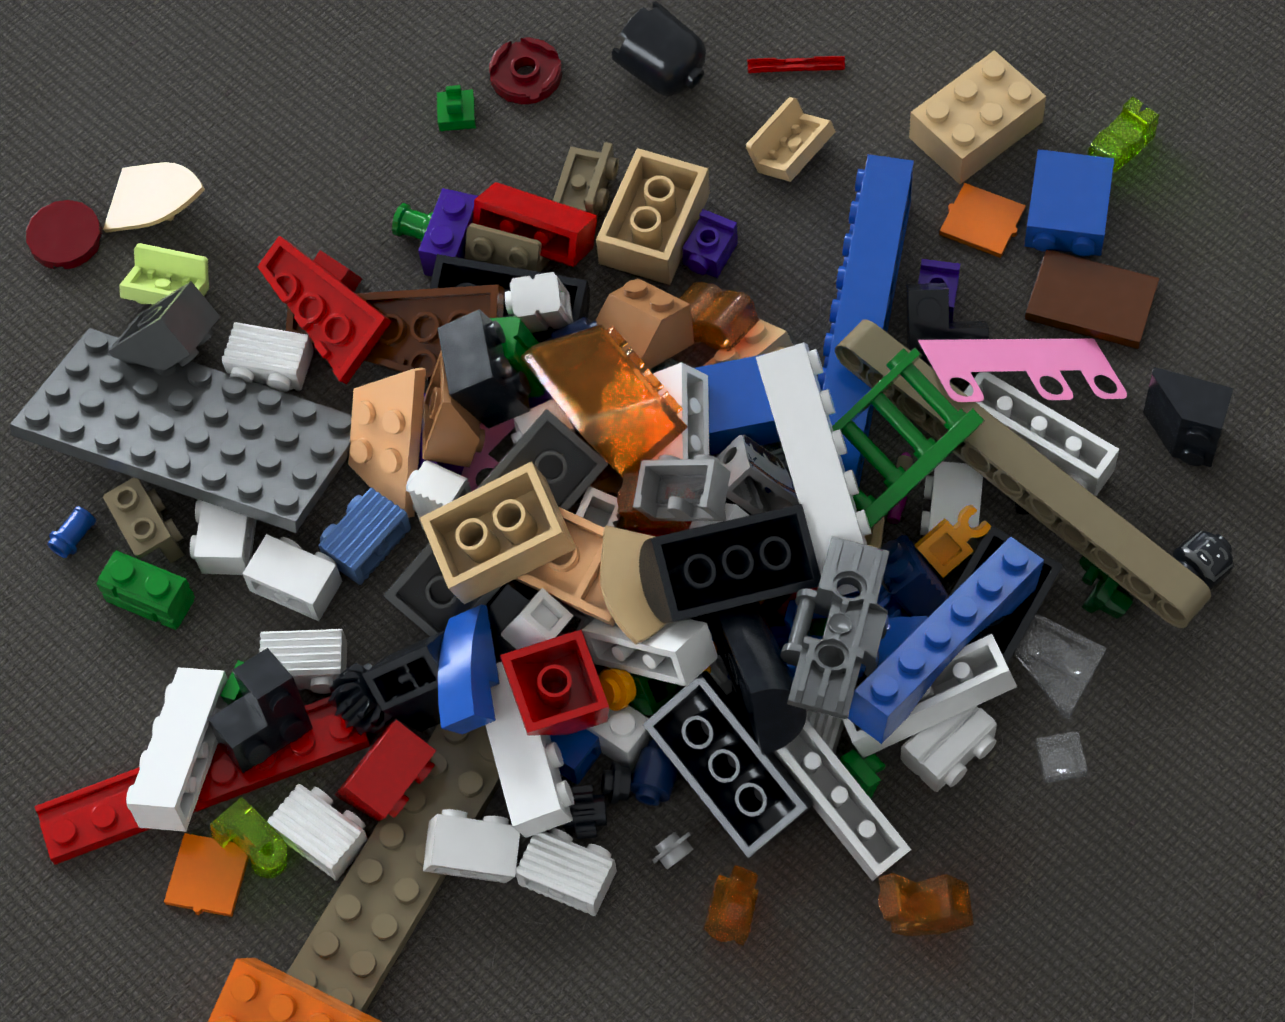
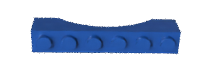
(905, 676)

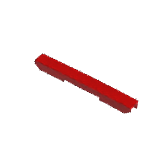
(796, 64)

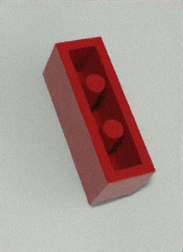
(563, 230)

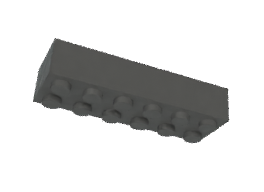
(569, 470)

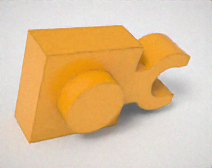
(947, 544)

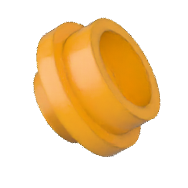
(618, 688)

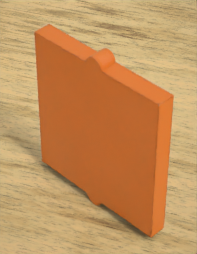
(982, 220)
(206, 876)

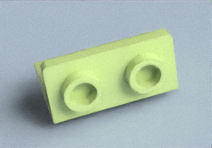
(162, 272)

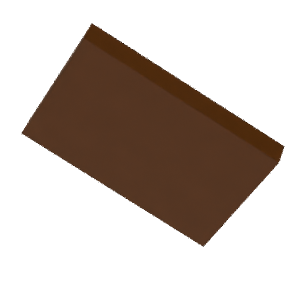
(1092, 299)

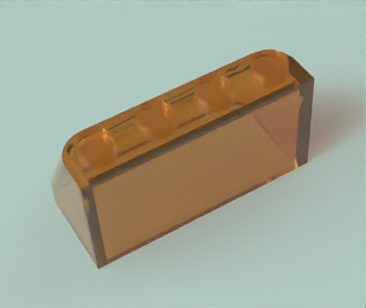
(608, 395)

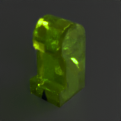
(1126, 134)
(253, 836)

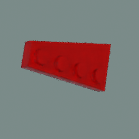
(324, 307)

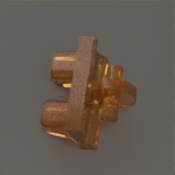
(732, 906)

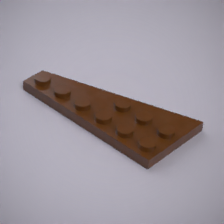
(415, 315)

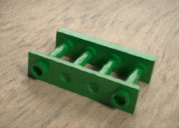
(927, 451)

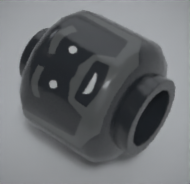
(1206, 557)

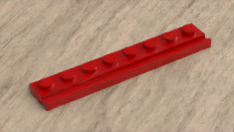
(100, 811)

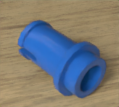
(71, 532)

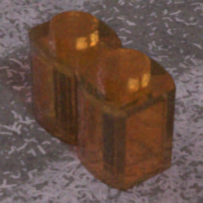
(719, 316)

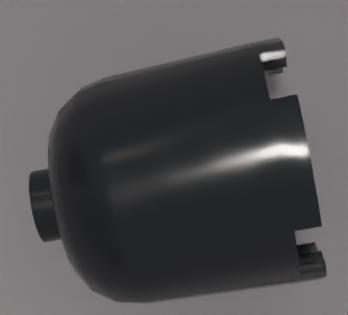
(661, 51)

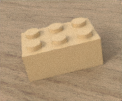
(977, 117)
(652, 216)
(497, 533)

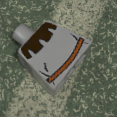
(752, 471)

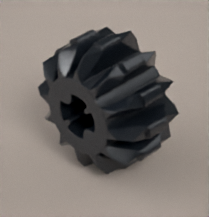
(356, 702)

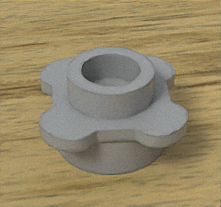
(673, 849)

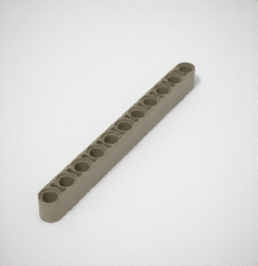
(1038, 486)

